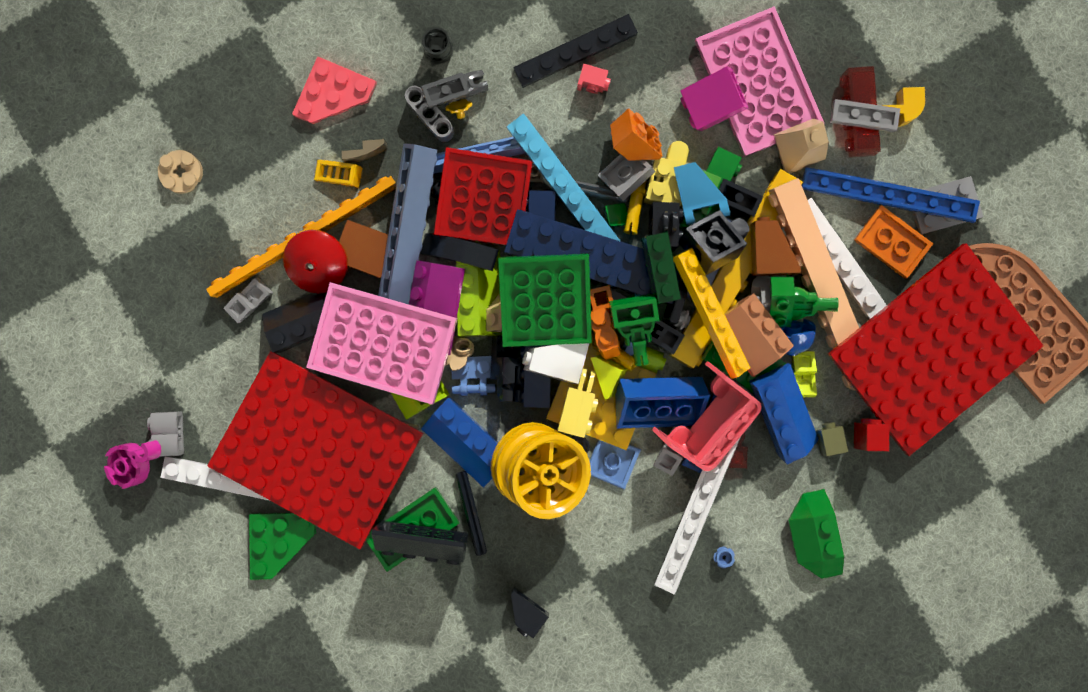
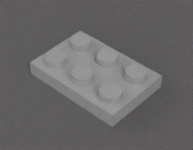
(963, 188)

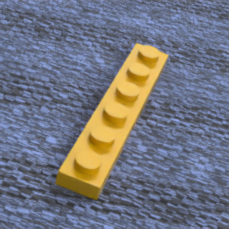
(711, 313)

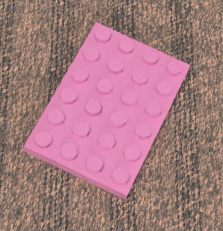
(766, 74)
(382, 343)

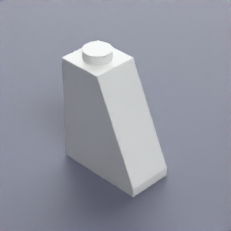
(557, 361)

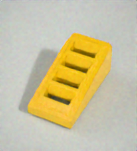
(351, 177)

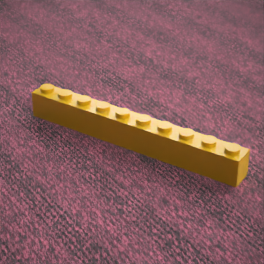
(726, 285)

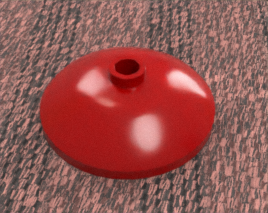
(323, 253)

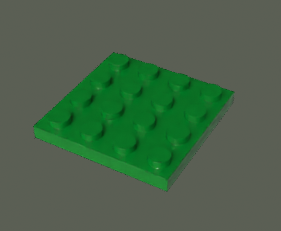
(545, 300)

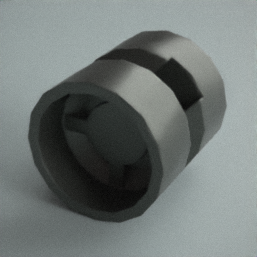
(437, 40)

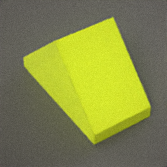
(608, 375)

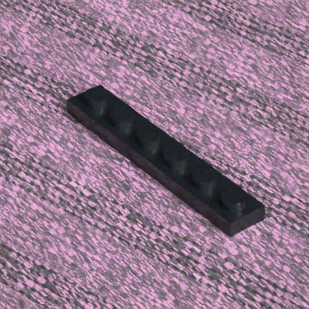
(575, 50)

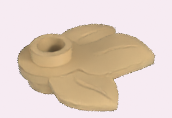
(458, 357)

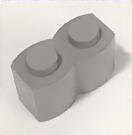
(168, 431)

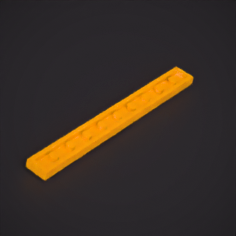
(327, 221)

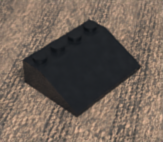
(420, 541)

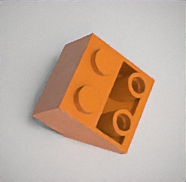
(635, 138)

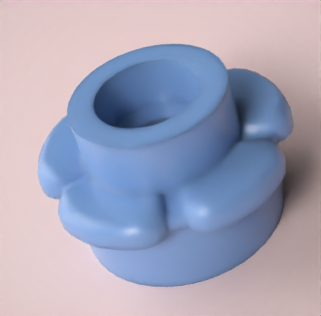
(723, 563)

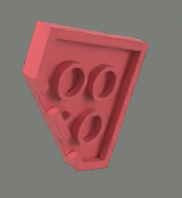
(331, 91)

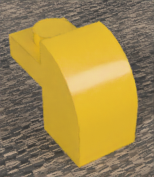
(911, 104)

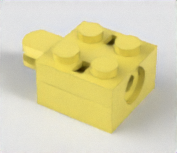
(665, 186)
(578, 407)

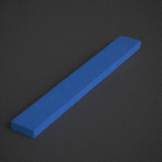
(890, 195)

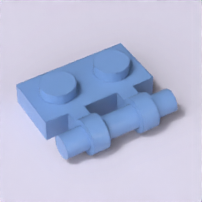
(475, 368)

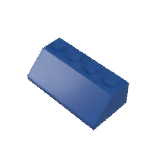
(660, 402)
(785, 413)
(462, 440)

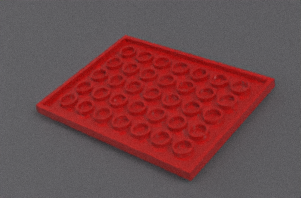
(936, 349)
(315, 449)

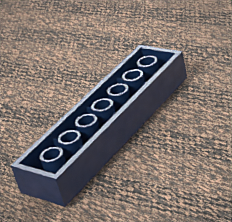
(609, 260)

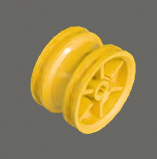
(541, 470)

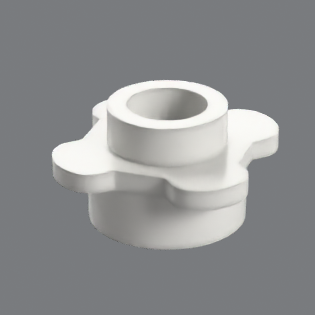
(683, 321)

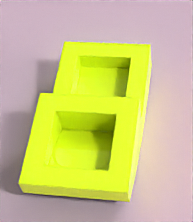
(804, 371)

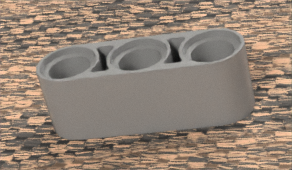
(434, 123)

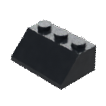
(293, 322)

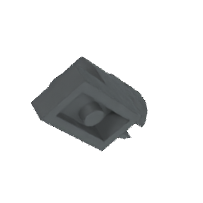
(454, 88)

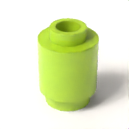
(656, 360)

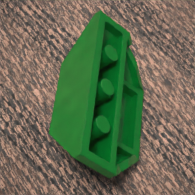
(816, 535)

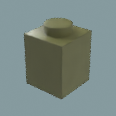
(831, 439)

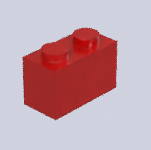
(871, 435)

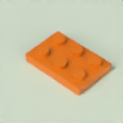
(893, 241)

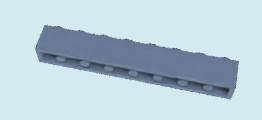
(407, 221)

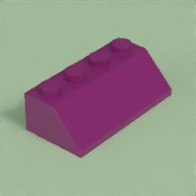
(437, 288)

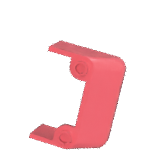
(717, 427)

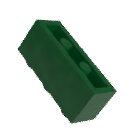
(661, 267)

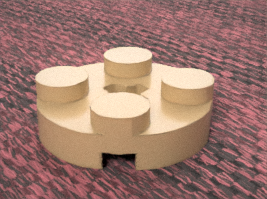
(170, 163)

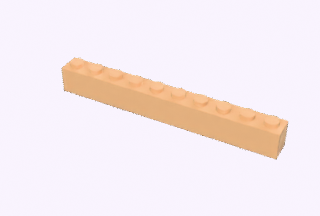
(814, 259)

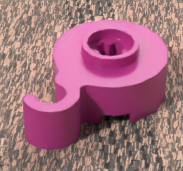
(130, 464)

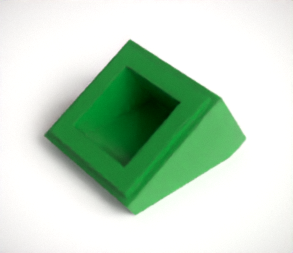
(616, 215)

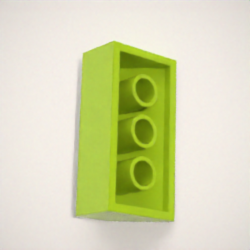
(477, 293)

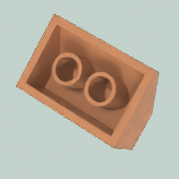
(757, 334)

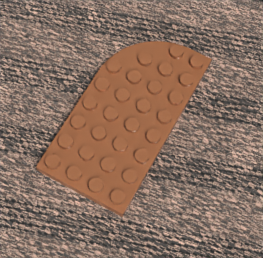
(1046, 313)

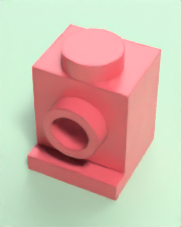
(593, 79)

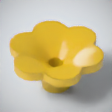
(459, 107)

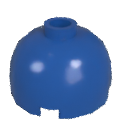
(801, 335)

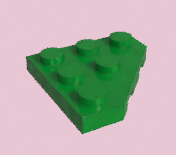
(275, 541)

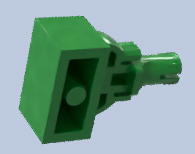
(795, 303)
(635, 318)

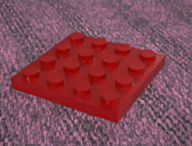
(481, 195)

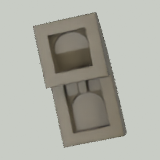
(370, 149)

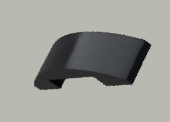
(459, 251)

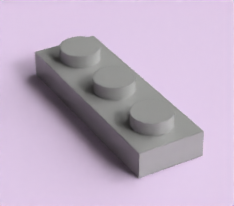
(865, 115)

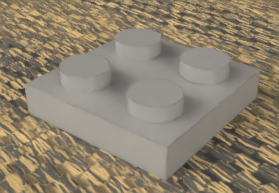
(625, 176)

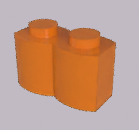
(604, 334)

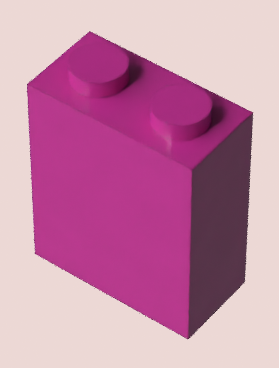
(713, 99)

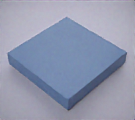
(613, 463)

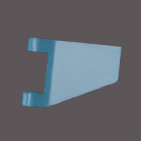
(697, 191)

